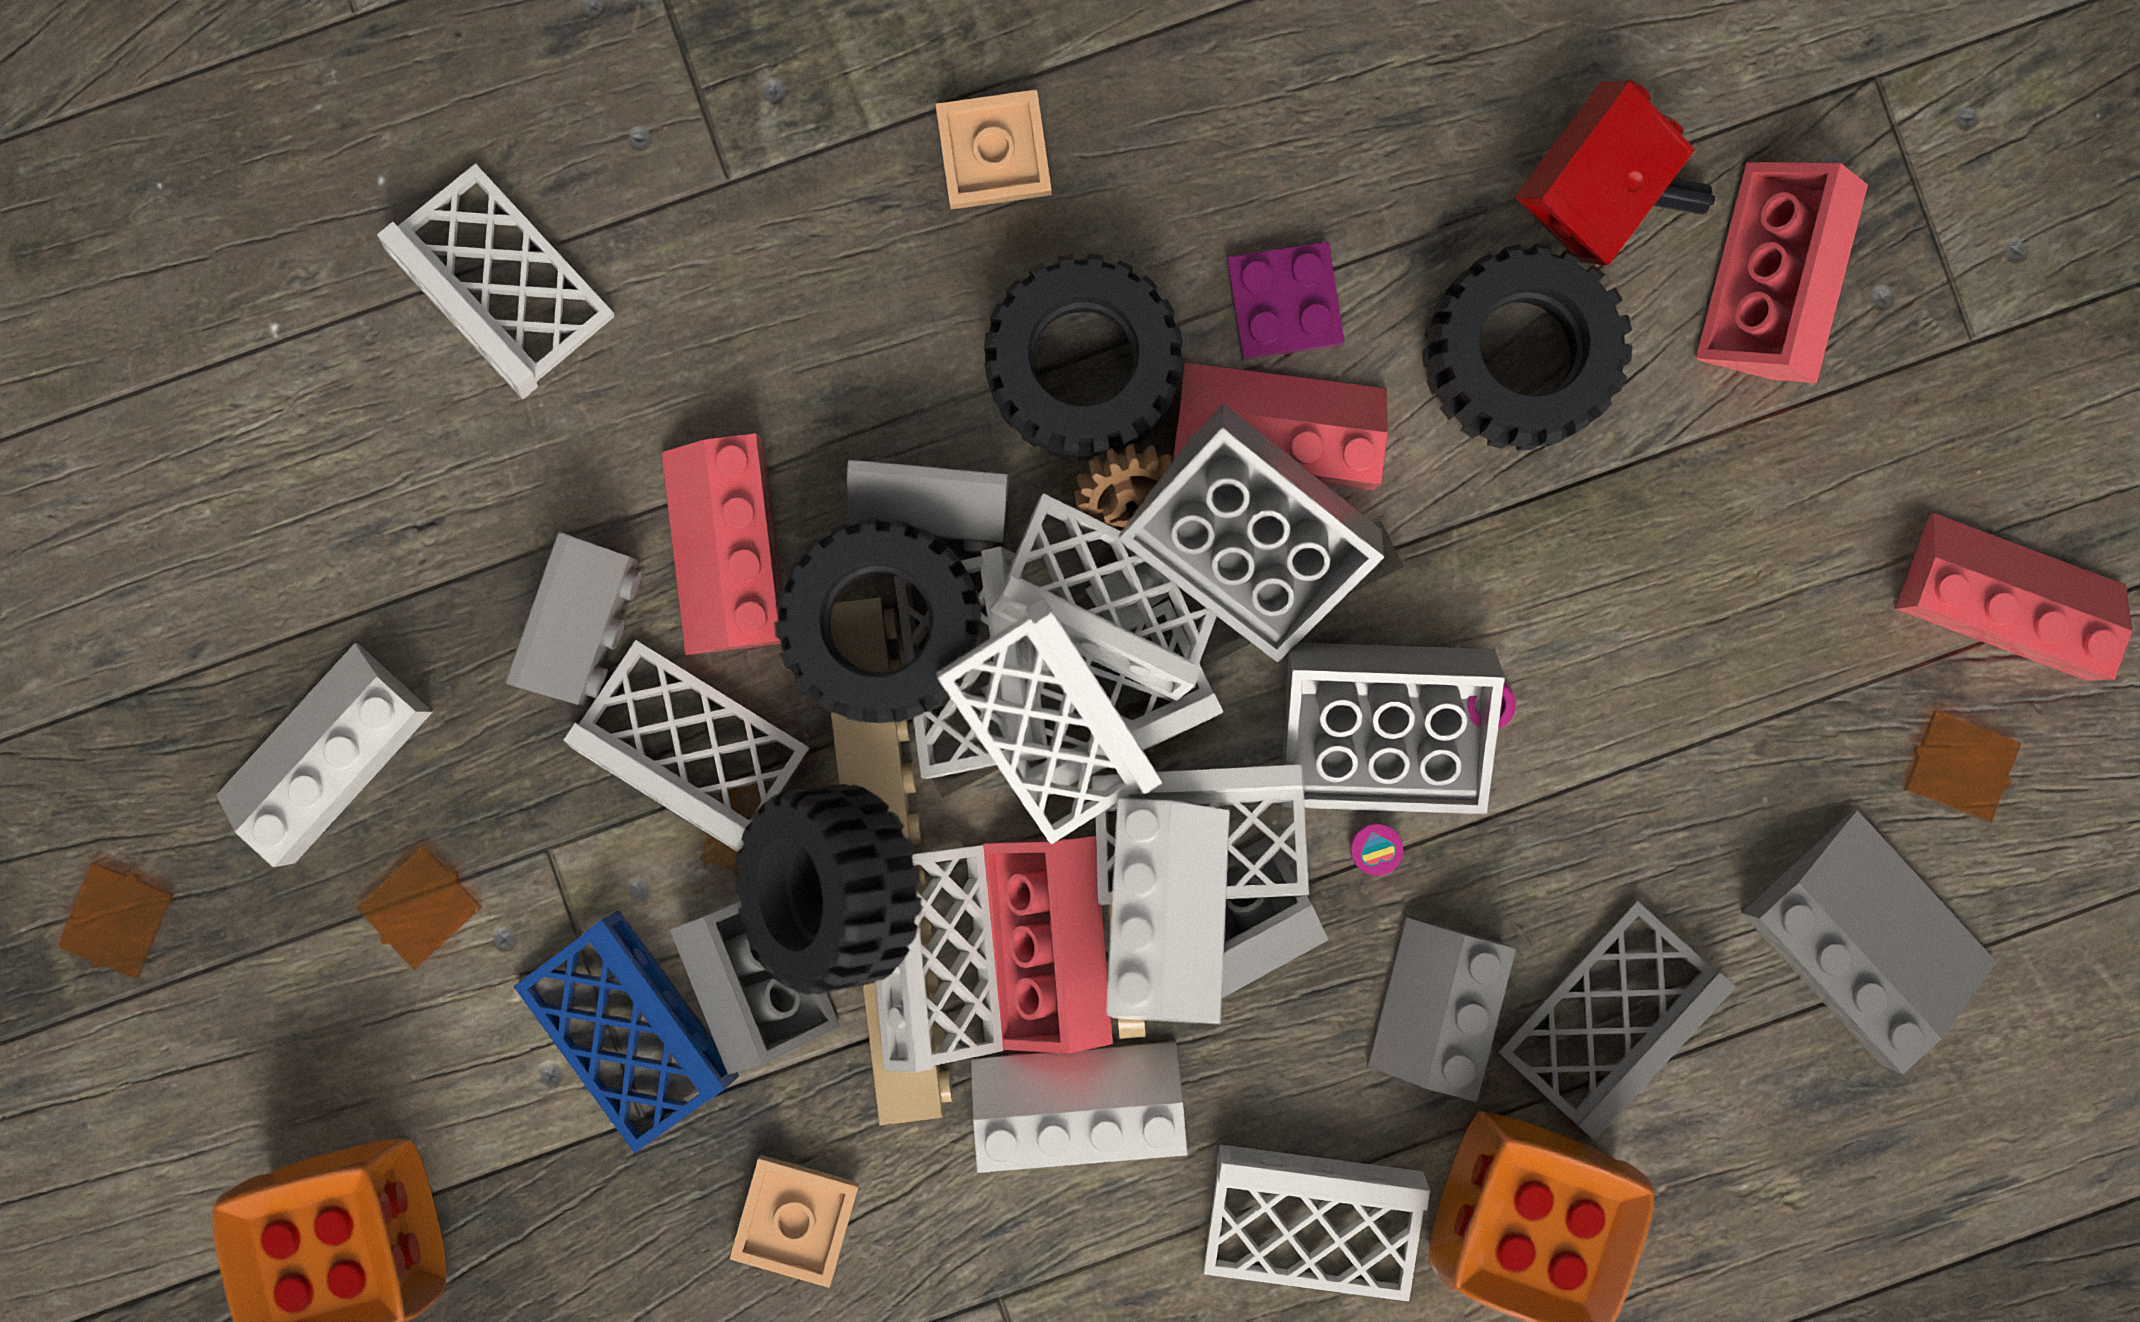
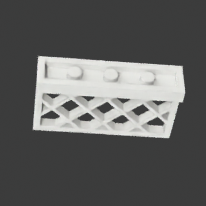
(464, 310)
(994, 568)
(1092, 635)
(1079, 688)
(1148, 729)
(660, 783)
(1219, 788)
(902, 998)
(1321, 1180)

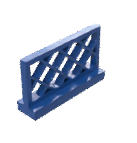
(654, 999)

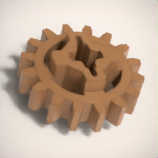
(1119, 485)

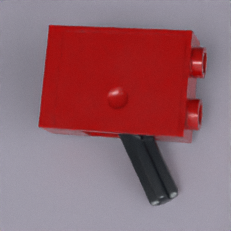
(1610, 173)

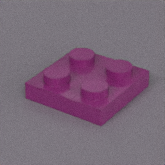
(1285, 301)

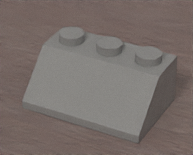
(944, 502)
(574, 621)
(1265, 930)
(742, 1003)
(1441, 1008)

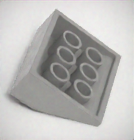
(1252, 534)
(1392, 726)
(1872, 942)

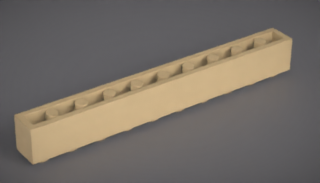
(873, 759)

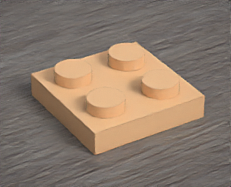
(993, 149)
(794, 1221)

